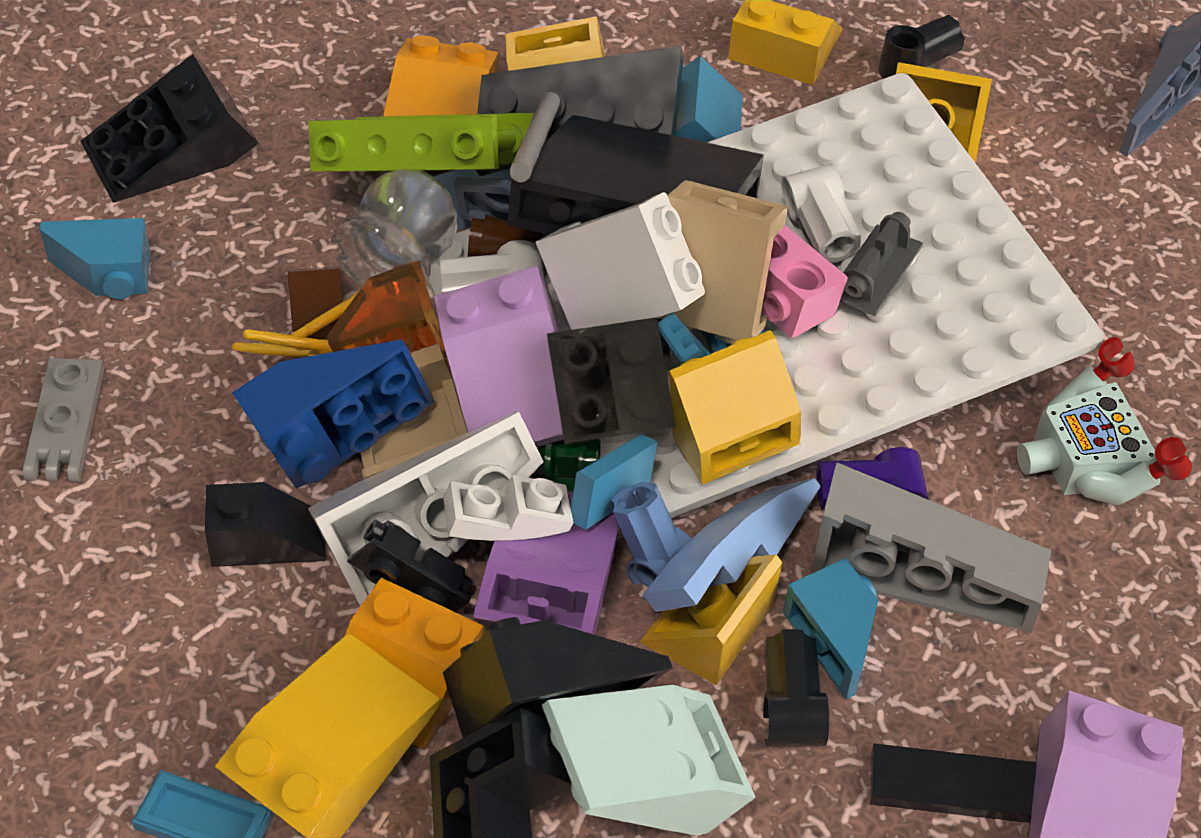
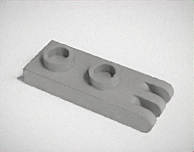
(64, 418)

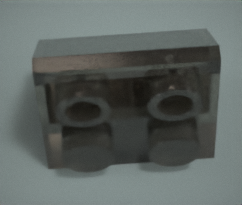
(611, 382)

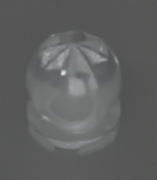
(397, 222)

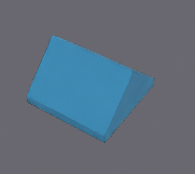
(707, 104)

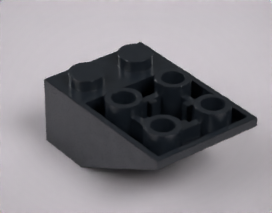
(169, 134)

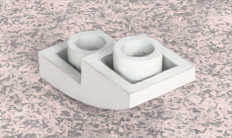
(521, 512)

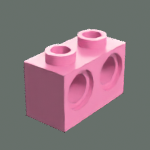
(800, 285)

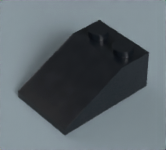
(539, 663)

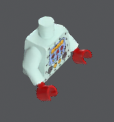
(1097, 442)

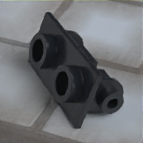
(392, 556)

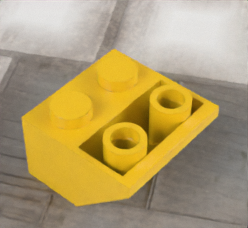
(554, 44)
(734, 407)

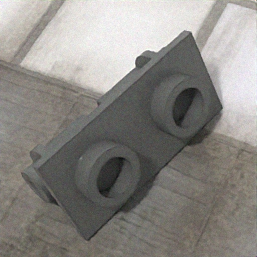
(880, 264)

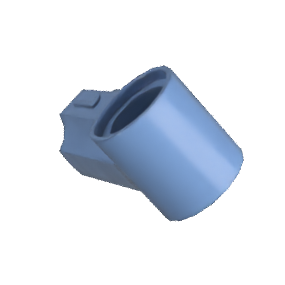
(647, 531)

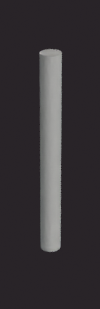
(534, 137)

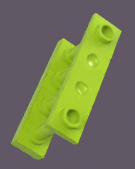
(417, 142)

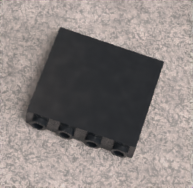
(608, 166)

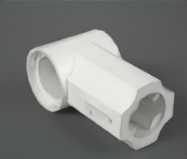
(819, 203)
(471, 270)

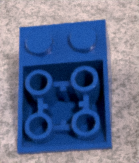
(333, 405)

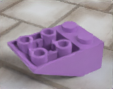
(550, 577)

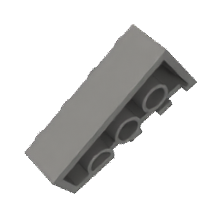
(930, 552)

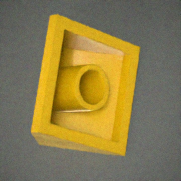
(715, 630)

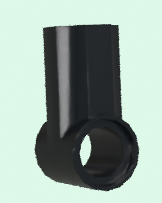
(920, 45)
(793, 695)

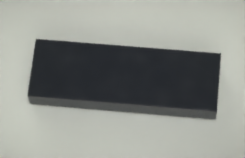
(952, 783)

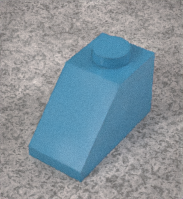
(101, 255)
(839, 613)

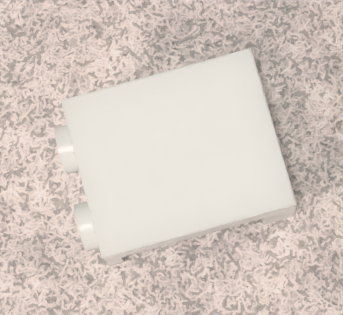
(622, 266)

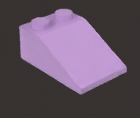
(501, 351)
(1104, 772)

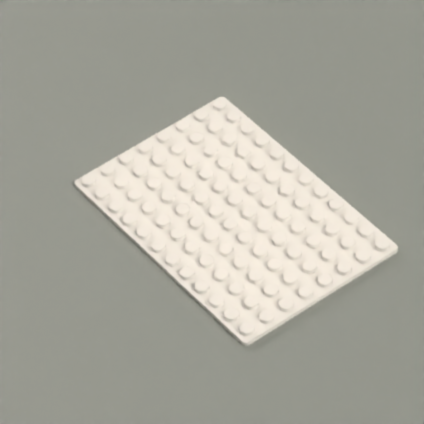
(960, 322)

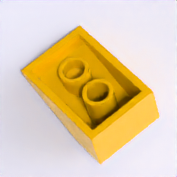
(330, 739)

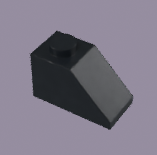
(259, 526)

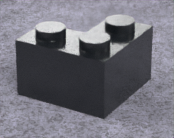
(495, 778)

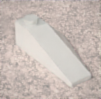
(415, 489)

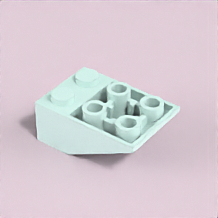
(650, 758)

